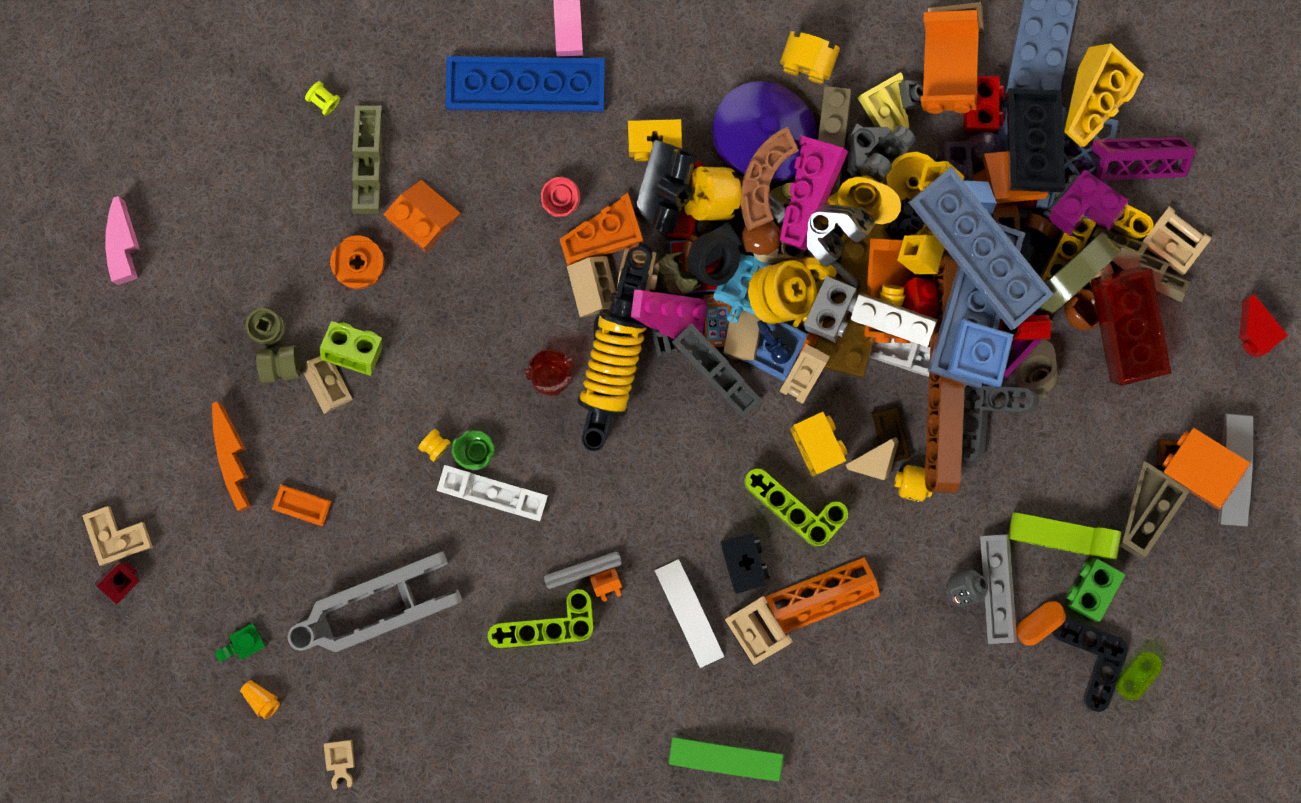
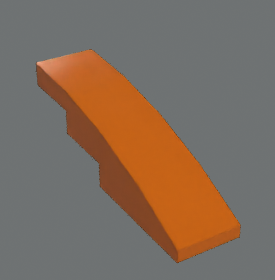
(228, 447)

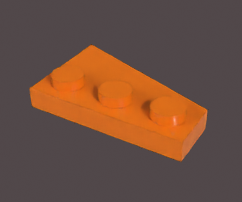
(604, 234)

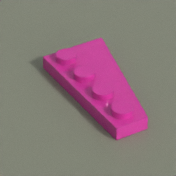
(813, 183)
(668, 312)

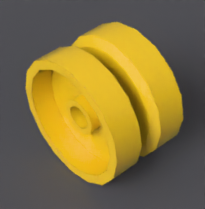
(905, 171)
(782, 292)

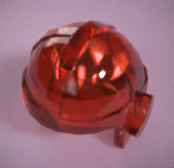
(549, 372)

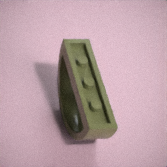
(1078, 272)

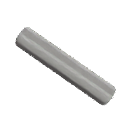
(582, 570)

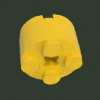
(809, 56)
(713, 194)

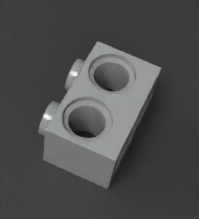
(824, 307)

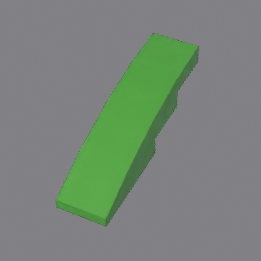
(726, 759)

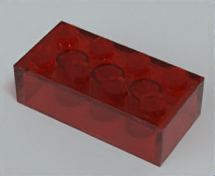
(1131, 326)

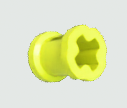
(328, 104)

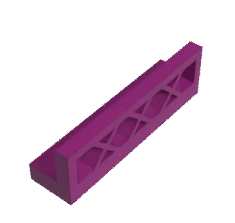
(1147, 151)

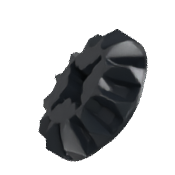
(907, 226)

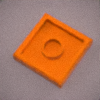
(997, 173)

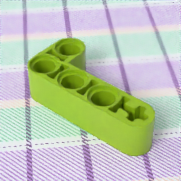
(790, 503)
(1065, 536)
(540, 626)

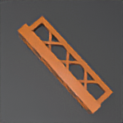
(825, 600)

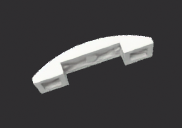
(492, 493)
(689, 613)

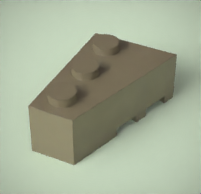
(1151, 509)

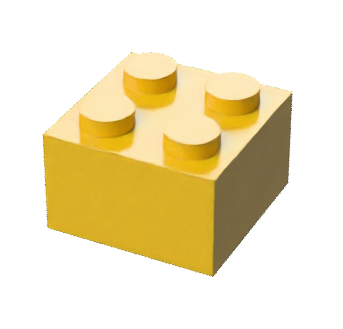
(818, 443)

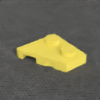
(884, 104)

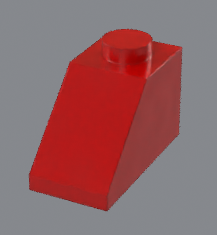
(921, 297)
(1258, 328)

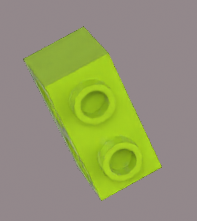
(348, 354)

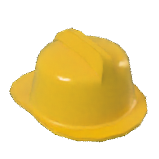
(875, 197)

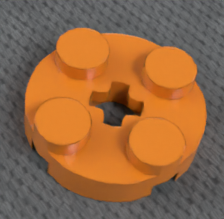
(347, 252)

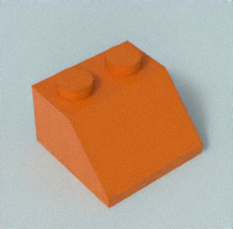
(422, 215)

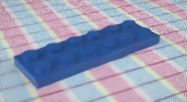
(525, 84)

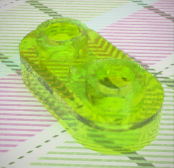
(1141, 678)

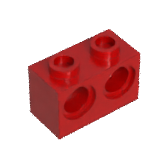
(986, 105)

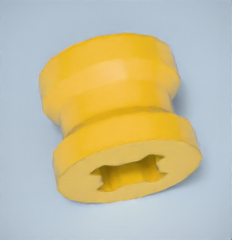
(434, 445)

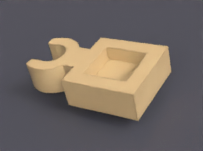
(339, 757)

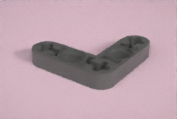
(985, 405)

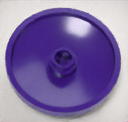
(752, 116)

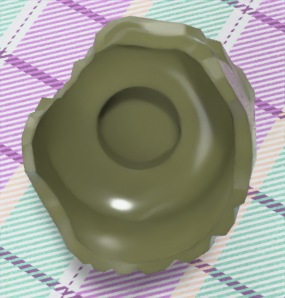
(673, 279)

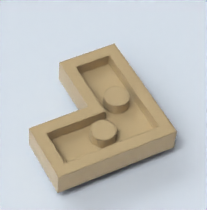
(112, 543)

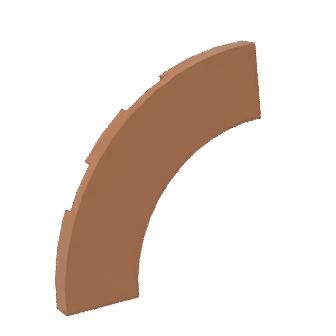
(758, 176)

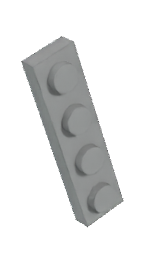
(1000, 592)

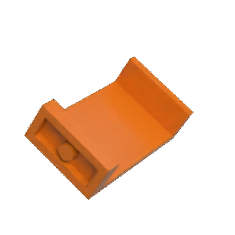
(950, 61)
(883, 270)

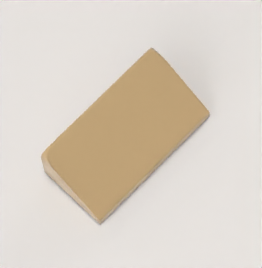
(742, 337)
(326, 384)

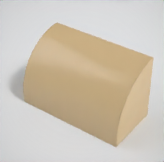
(591, 284)

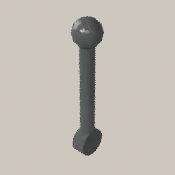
(1046, 214)

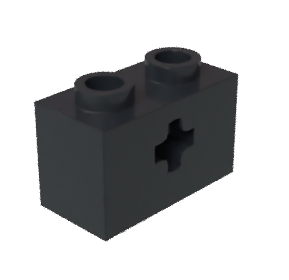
(740, 578)

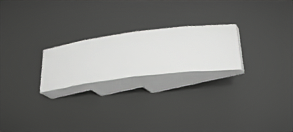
(903, 355)

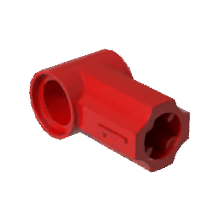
(1032, 328)

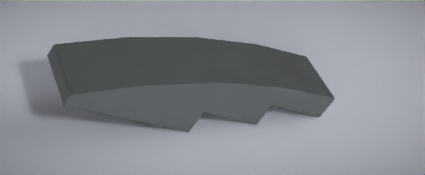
(716, 370)

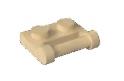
(1171, 247)
(752, 634)

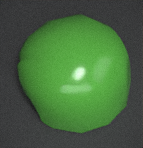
(473, 450)

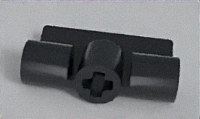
(665, 186)

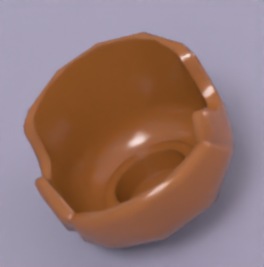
(762, 239)
(1081, 310)

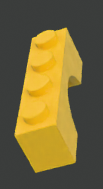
(923, 251)

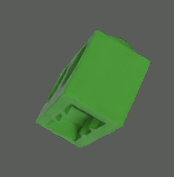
(1101, 594)

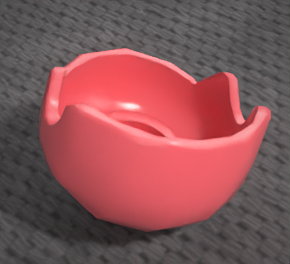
(561, 191)

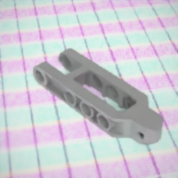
(317, 631)

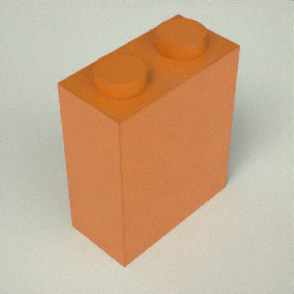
(1205, 468)

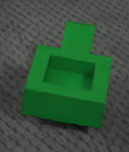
(244, 643)

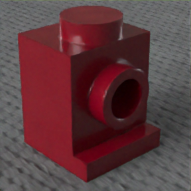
(117, 591)

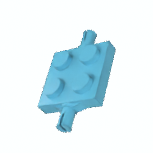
(736, 289)

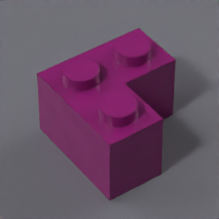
(1088, 198)

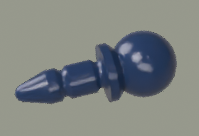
(780, 352)

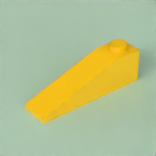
(1100, 88)

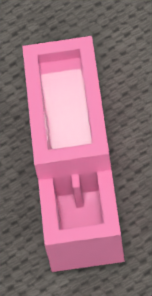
(568, 28)
(120, 243)

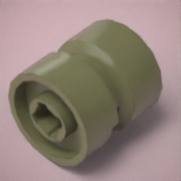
(266, 327)
(278, 364)

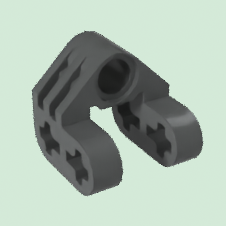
(886, 141)
(827, 244)

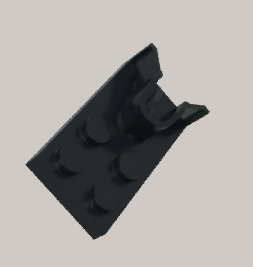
(1035, 140)

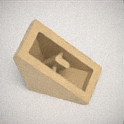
(876, 462)

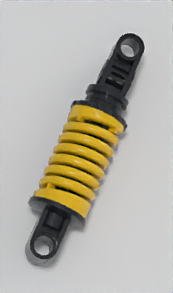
(614, 352)

